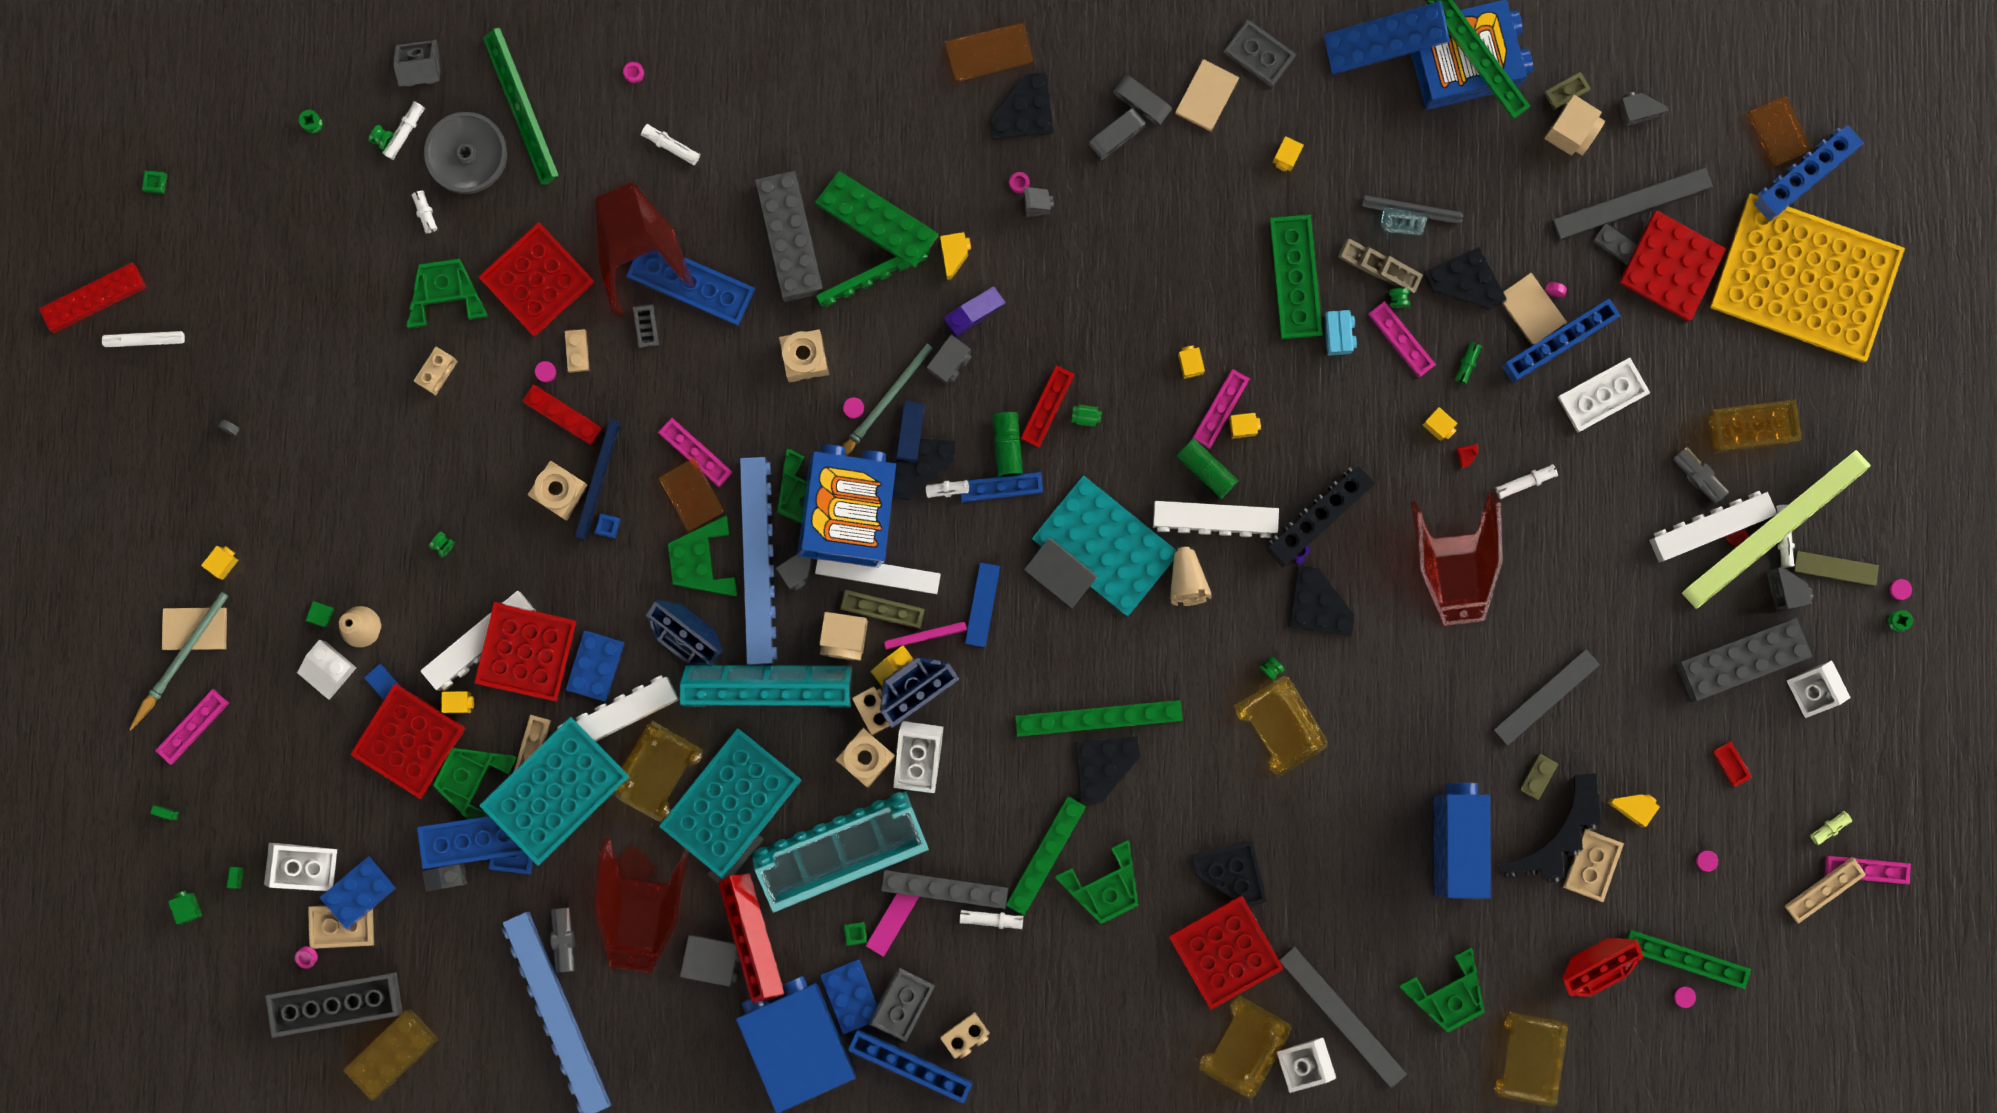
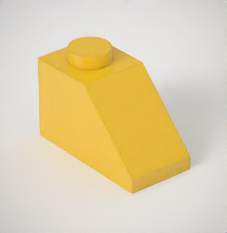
(955, 252)
(891, 664)
(1636, 808)

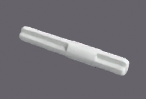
(139, 339)

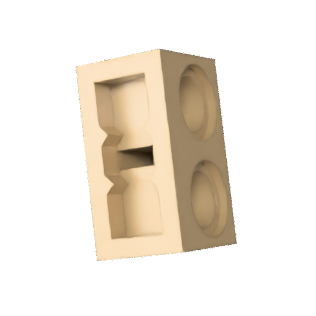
(435, 370)
(869, 713)
(962, 1032)

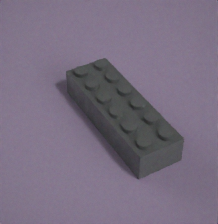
(789, 236)
(1743, 660)
(334, 1005)

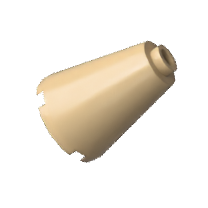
(1188, 579)
(359, 626)

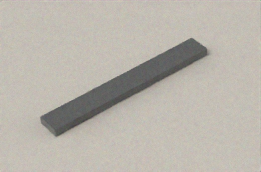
(1632, 203)
(1342, 1017)

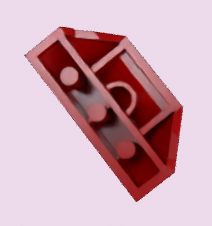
(1601, 966)

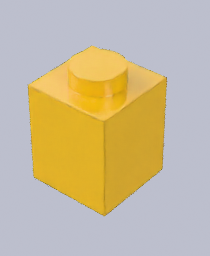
(1287, 154)
(1191, 362)
(1440, 424)
(1244, 425)
(220, 562)
(457, 702)

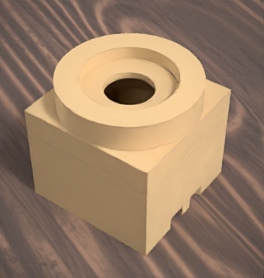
(1575, 127)
(804, 355)
(558, 490)
(843, 636)
(865, 758)

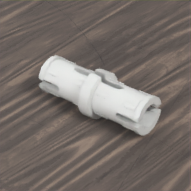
(424, 212)
(947, 488)

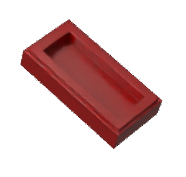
(1731, 764)

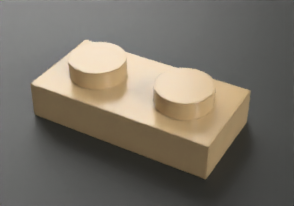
(577, 350)

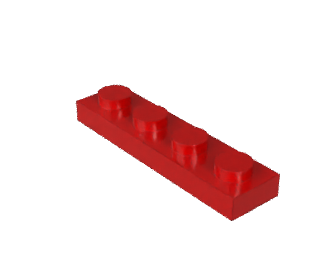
(1047, 406)
(562, 415)

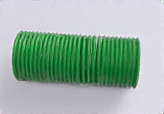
(1007, 451)
(1212, 474)

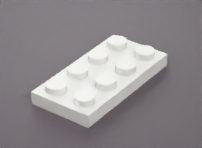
(1603, 395)

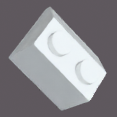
(325, 668)
(1818, 689)
(1306, 1065)

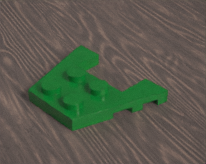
(443, 283)
(792, 488)
(692, 560)
(463, 775)
(1109, 894)
(1454, 1002)

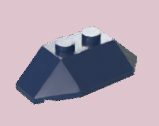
(684, 633)
(914, 687)

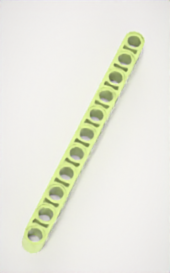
(1776, 529)

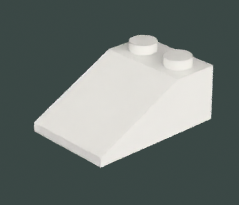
(918, 757)
(300, 867)

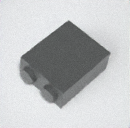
(710, 960)

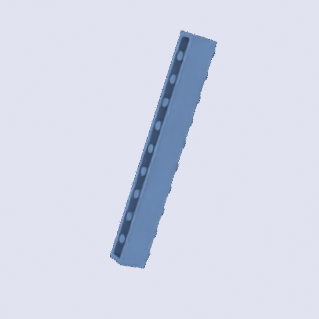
(757, 561)
(556, 1013)

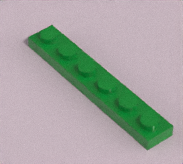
(863, 280)
(1045, 856)
(1691, 960)

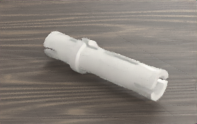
(405, 127)
(675, 147)
(1527, 481)
(1786, 546)
(989, 919)

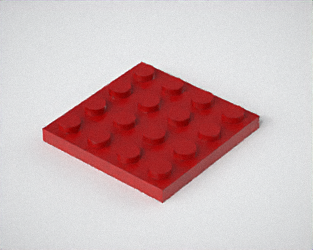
(1672, 265)
(536, 279)
(525, 651)
(408, 741)
(1226, 952)

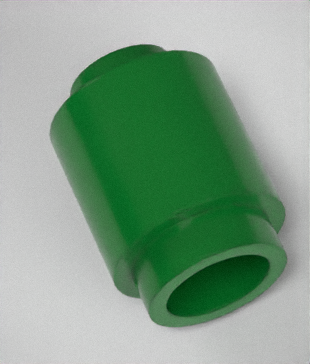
(1086, 415)

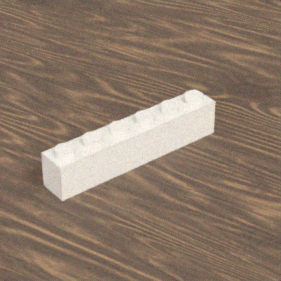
(1216, 518)
(1712, 527)
(465, 651)
(628, 708)

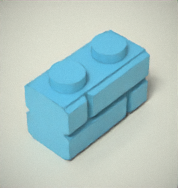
(1339, 332)

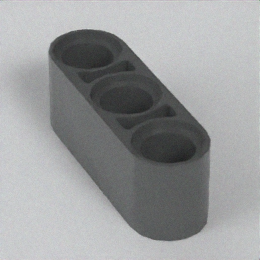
(1142, 100)
(1117, 133)

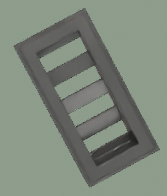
(641, 308)

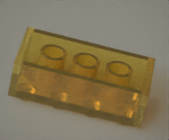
(1755, 426)
(391, 1054)

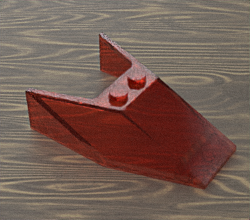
(631, 228)
(1461, 567)
(634, 913)

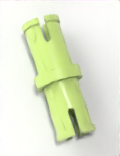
(1831, 828)

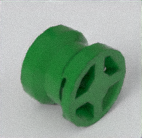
(311, 126)
(380, 137)
(1399, 298)
(441, 544)
(1895, 623)
(1271, 668)

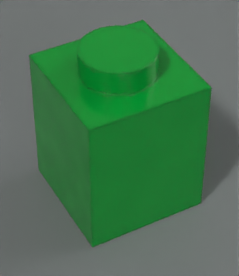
(185, 907)

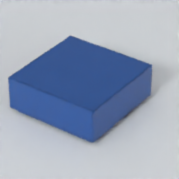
(607, 526)

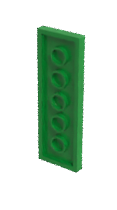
(876, 219)
(1295, 277)

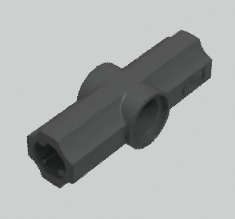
(1700, 475)
(562, 940)

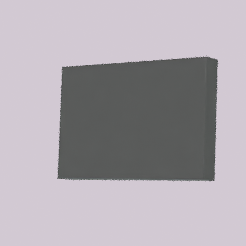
(1259, 53)
(1061, 572)
(901, 1004)

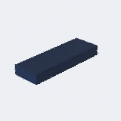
(910, 431)

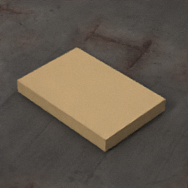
(1207, 95)
(1532, 309)
(181, 622)
(1594, 866)
(328, 932)

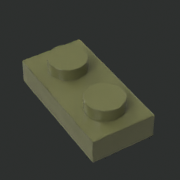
(1564, 91)
(1538, 776)

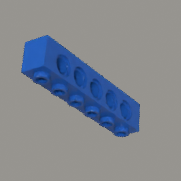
(1844, 139)
(1560, 341)
(910, 1066)

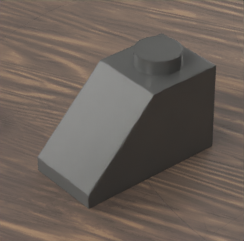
(1640, 108)
(1037, 202)
(795, 571)
(444, 877)

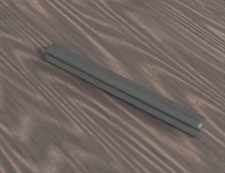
(1431, 212)

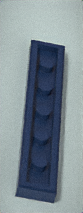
(597, 480)

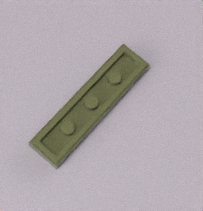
(1835, 568)
(882, 609)

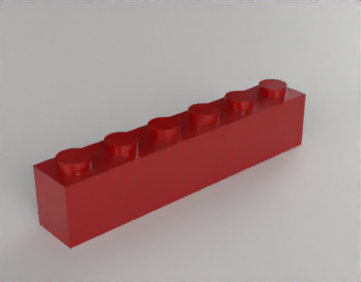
(751, 938)

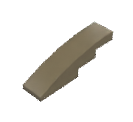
(1380, 265)

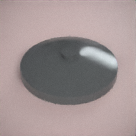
(465, 152)

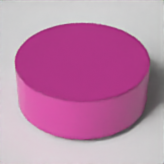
(633, 72)
(1018, 182)
(1555, 289)
(545, 371)
(853, 408)
(1900, 589)
(1706, 860)
(306, 957)
(1684, 997)

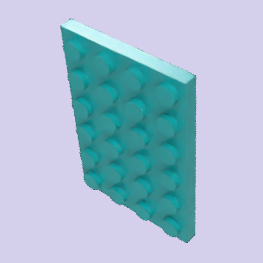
(1109, 543)
(554, 791)
(730, 803)

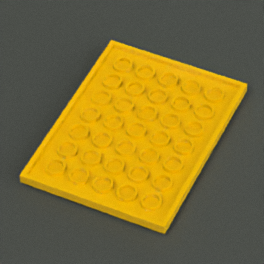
(1808, 279)

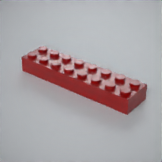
(92, 298)

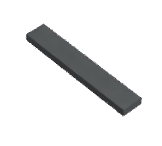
(1546, 697)

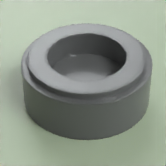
(228, 427)

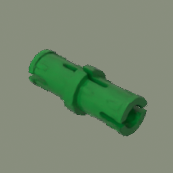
(1468, 363)

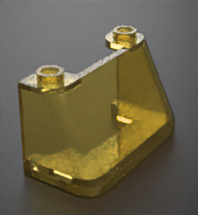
(1283, 725)
(655, 769)
(1247, 1048)
(1533, 1059)

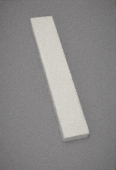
(884, 575)

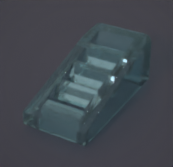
(1404, 215)

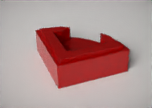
(1467, 455)
(1737, 537)

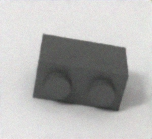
(949, 360)

